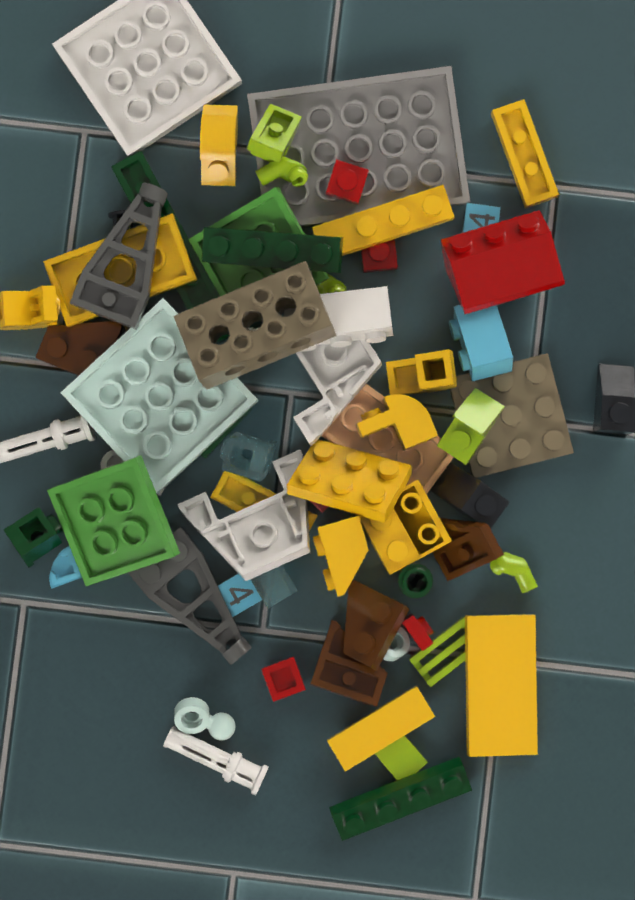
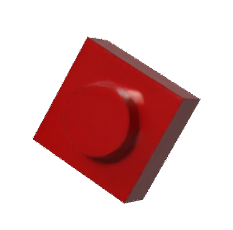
(347, 181)
(380, 257)
(419, 631)
(283, 678)

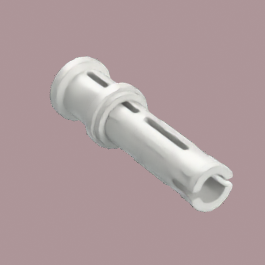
(60, 438)
(230, 765)

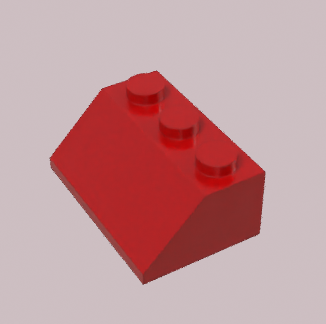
(502, 262)

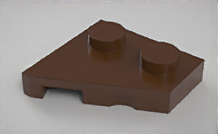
(78, 345)
(470, 547)
(371, 624)
(345, 675)

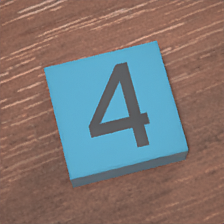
(479, 216)
(239, 594)

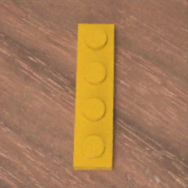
(389, 220)

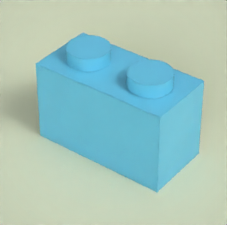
(482, 342)

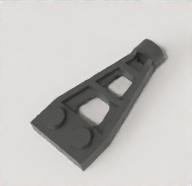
(111, 299)
(154, 582)

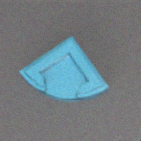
(64, 569)

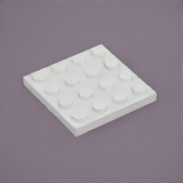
(146, 68)

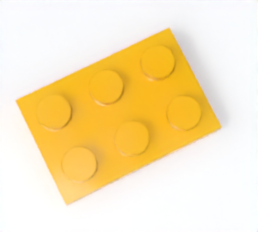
(349, 480)

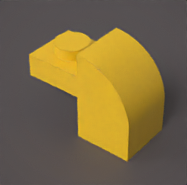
(218, 145)
(29, 308)
(422, 374)
(407, 417)

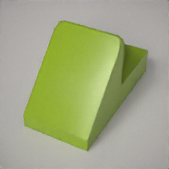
(274, 134)
(470, 425)

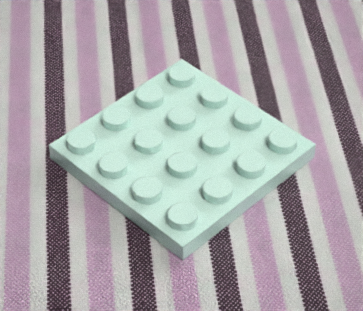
(150, 401)

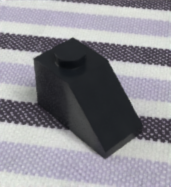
(615, 400)
(469, 495)

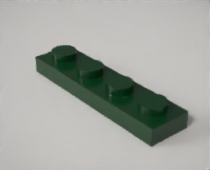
(271, 249)
(400, 798)

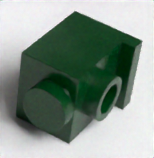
(27, 529)

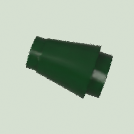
(419, 585)

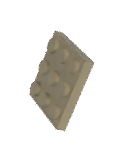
(529, 426)

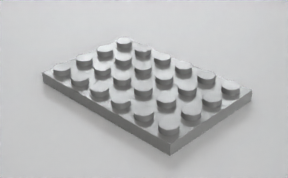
(391, 124)

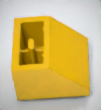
(408, 532)
(344, 550)

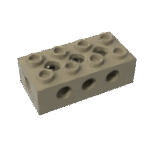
(241, 308)

